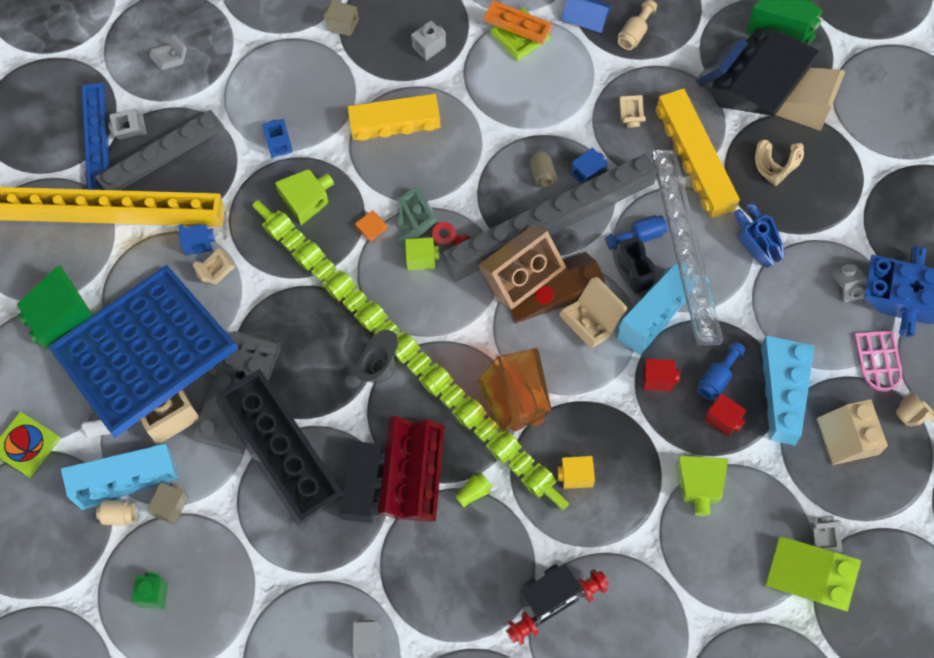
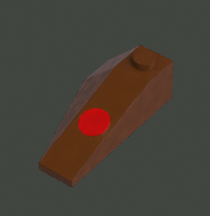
(560, 290)

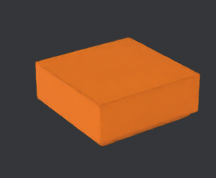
(371, 226)

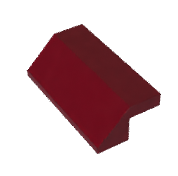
(411, 470)

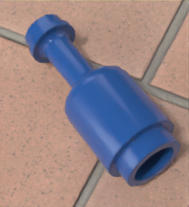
(645, 229)
(719, 374)

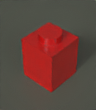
(660, 375)
(726, 415)

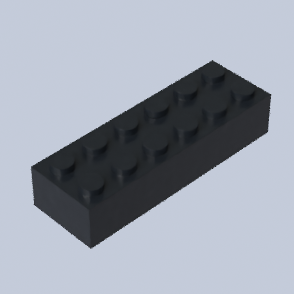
(279, 447)

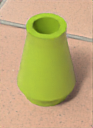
(474, 489)

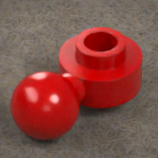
(451, 236)

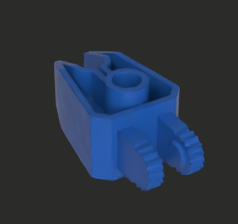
(760, 236)

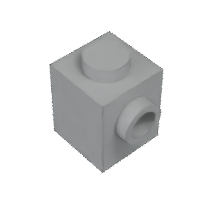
(428, 40)

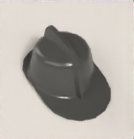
(378, 358)

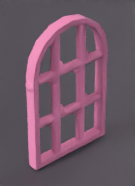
(872, 353)

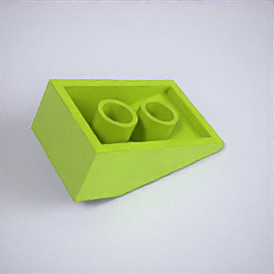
(813, 573)

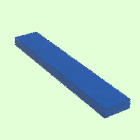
(95, 133)

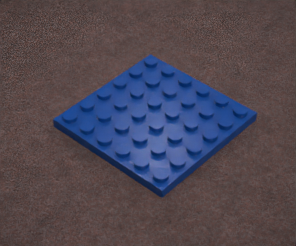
(142, 350)

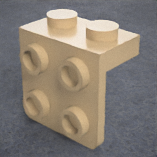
(594, 313)

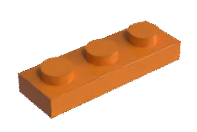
(518, 22)

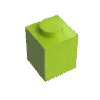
(421, 253)

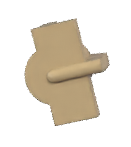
(914, 410)

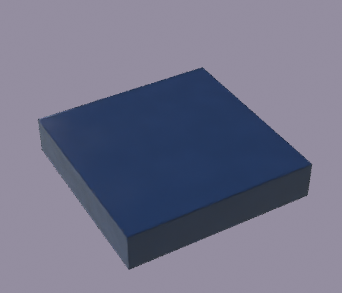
(721, 62)

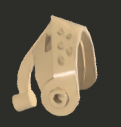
(765, 162)

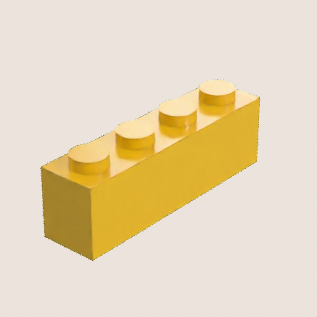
(394, 117)

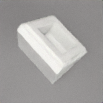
(94, 426)

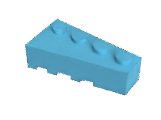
(653, 311)
(787, 380)
(118, 475)

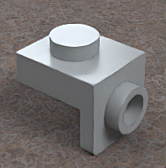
(169, 55)
(851, 280)
(827, 533)

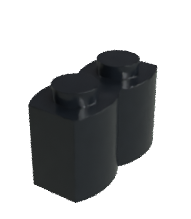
(636, 264)

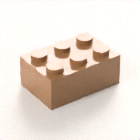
(522, 266)

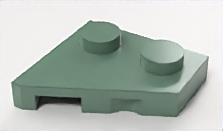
(414, 215)

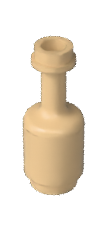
(636, 27)

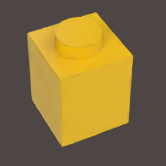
(576, 472)

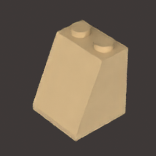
(812, 97)

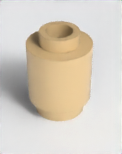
(116, 512)

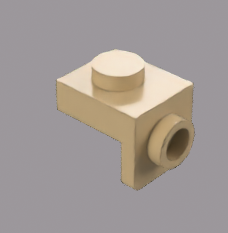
(631, 111)
(214, 267)

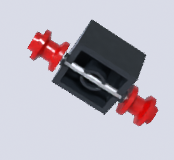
(550, 596)

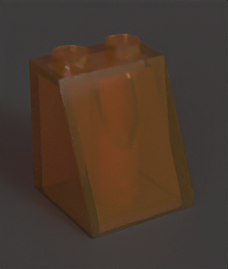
(516, 390)

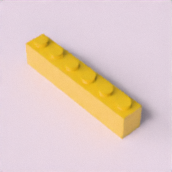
(697, 153)

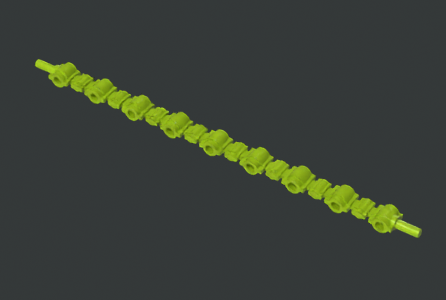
(434, 378)

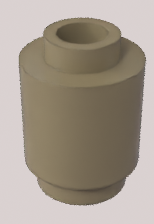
(543, 169)

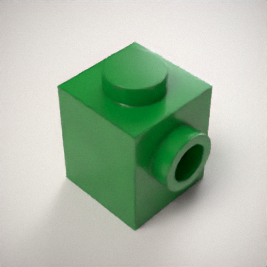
(149, 591)

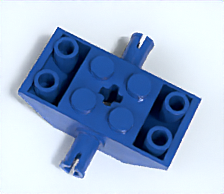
(902, 289)

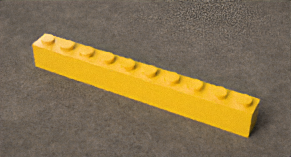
(111, 206)

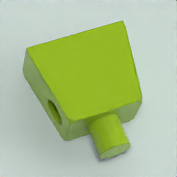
(304, 194)
(701, 481)

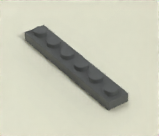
(160, 152)

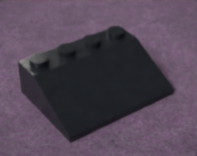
(764, 73)

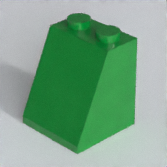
(791, 17)
(52, 308)

